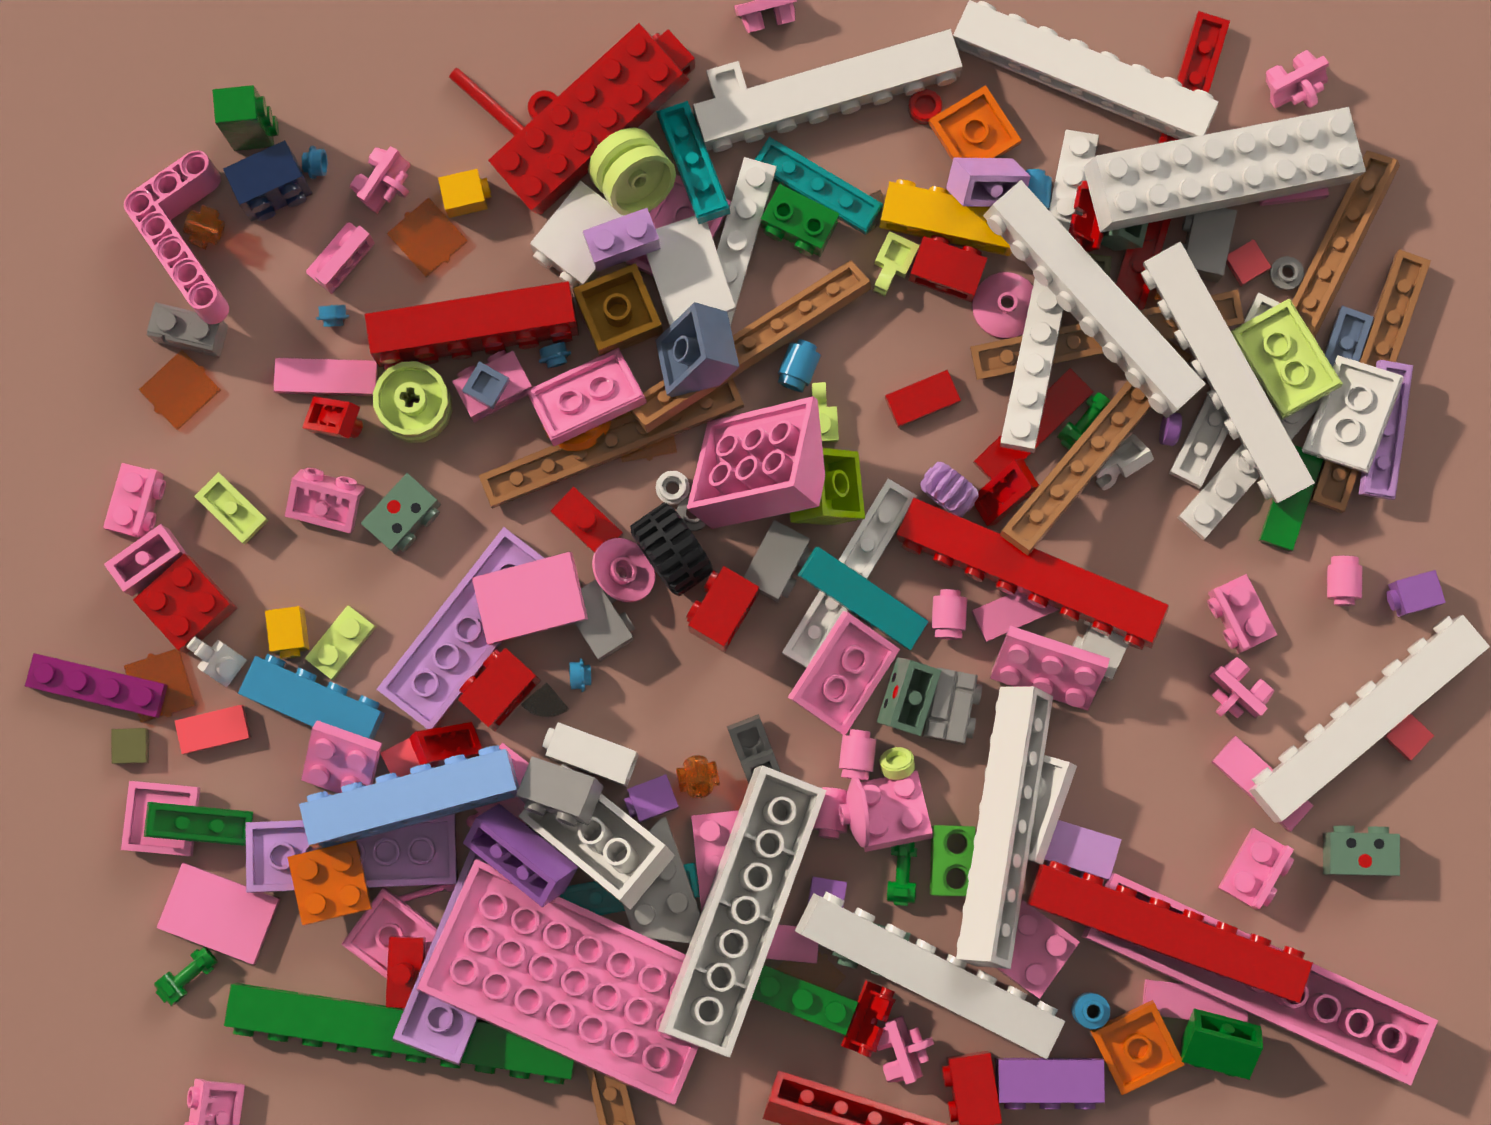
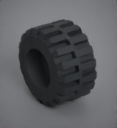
(671, 549)

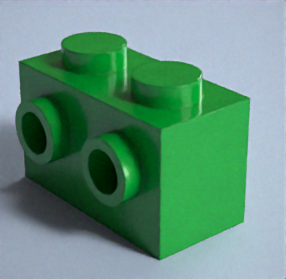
(799, 221)
(1221, 1044)

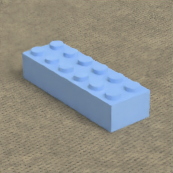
(409, 799)

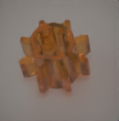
(204, 227)
(698, 776)

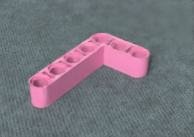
(154, 207)

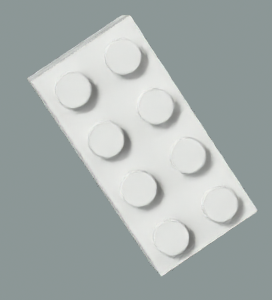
(609, 849)

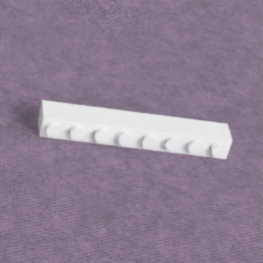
(1084, 72)
(828, 90)
(1093, 300)
(1227, 372)
(1368, 718)
(1004, 827)
(930, 975)

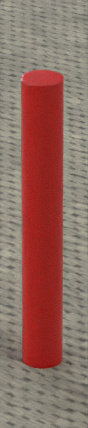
(485, 101)

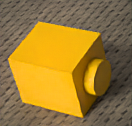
(464, 193)
(287, 631)

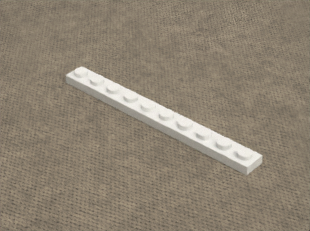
(1044, 312)

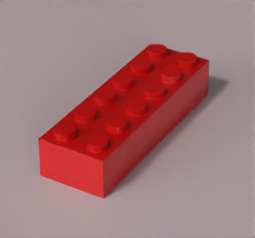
(609, 96)
(472, 325)

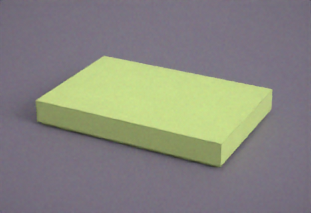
(1286, 359)

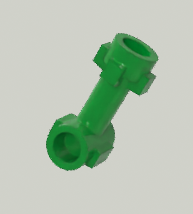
(1072, 432)
(901, 890)
(171, 987)

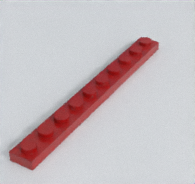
(1195, 73)

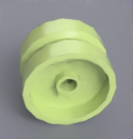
(631, 171)
(401, 385)

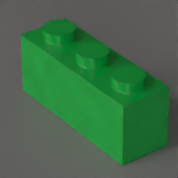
(244, 118)
(804, 999)

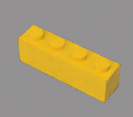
(938, 213)

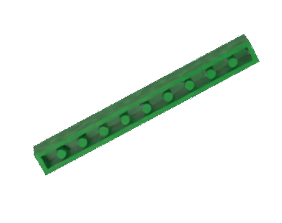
(373, 1026)

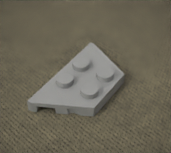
(668, 905)

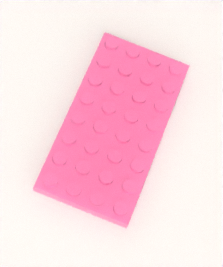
(561, 982)

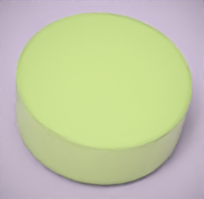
(897, 763)

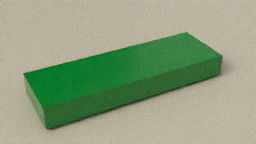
(1286, 517)
(196, 823)

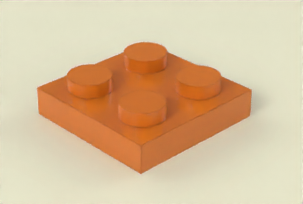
(975, 127)
(329, 883)
(1137, 1047)

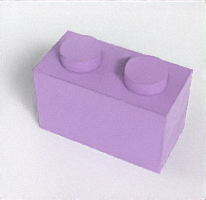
(983, 180)
(622, 239)
(1083, 850)

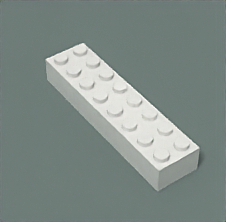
(1224, 169)
(742, 911)

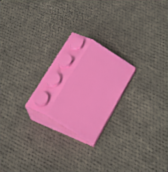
(759, 465)

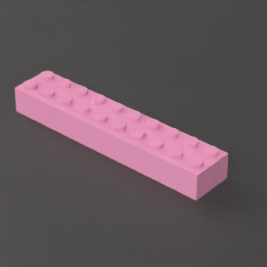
(1330, 1013)

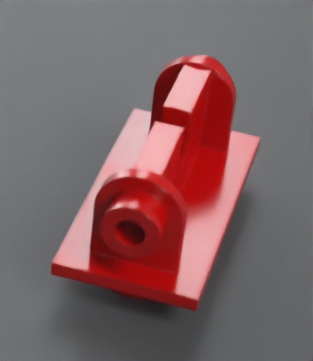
(1085, 227)
(873, 1004)

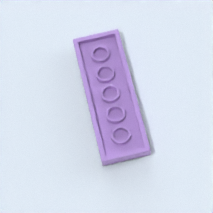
(452, 643)
(398, 858)
(430, 1023)

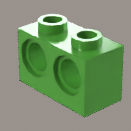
(944, 860)

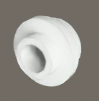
(672, 477)

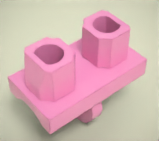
(752, 17)
(1300, 84)
(384, 181)
(1251, 700)
(908, 1062)

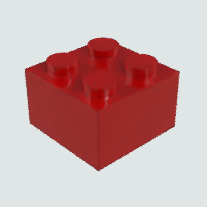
(184, 603)
(723, 608)
(498, 688)

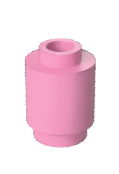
(1344, 580)
(949, 614)
(857, 755)
(828, 818)

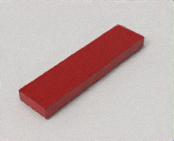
(1061, 401)

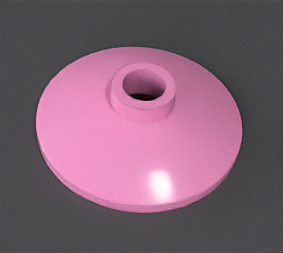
(990, 313)
(629, 561)
(856, 812)

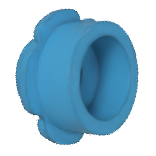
(315, 162)
(332, 315)
(554, 355)
(579, 675)

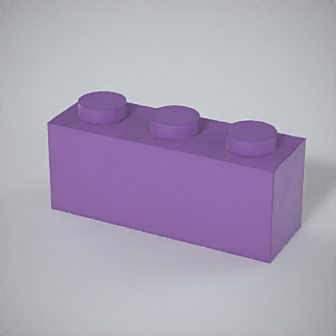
(520, 855)
(1050, 1082)

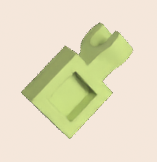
(894, 258)
(827, 415)

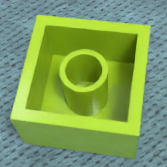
(841, 491)

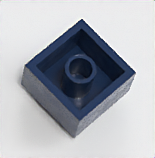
(268, 182)

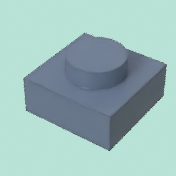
(486, 385)

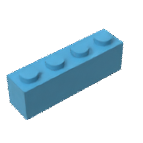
(308, 701)

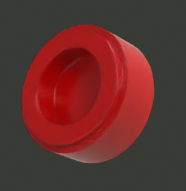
(539, 102)
(924, 106)

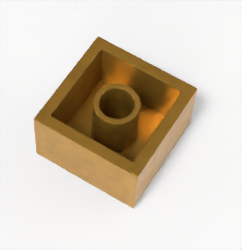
(618, 310)

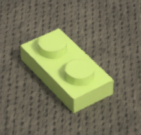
(231, 508)
(340, 642)

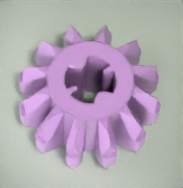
(949, 489)

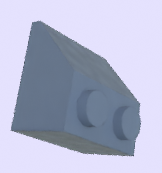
(697, 350)

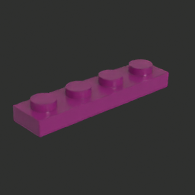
(96, 685)

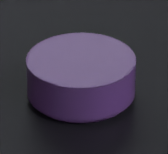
(1170, 429)

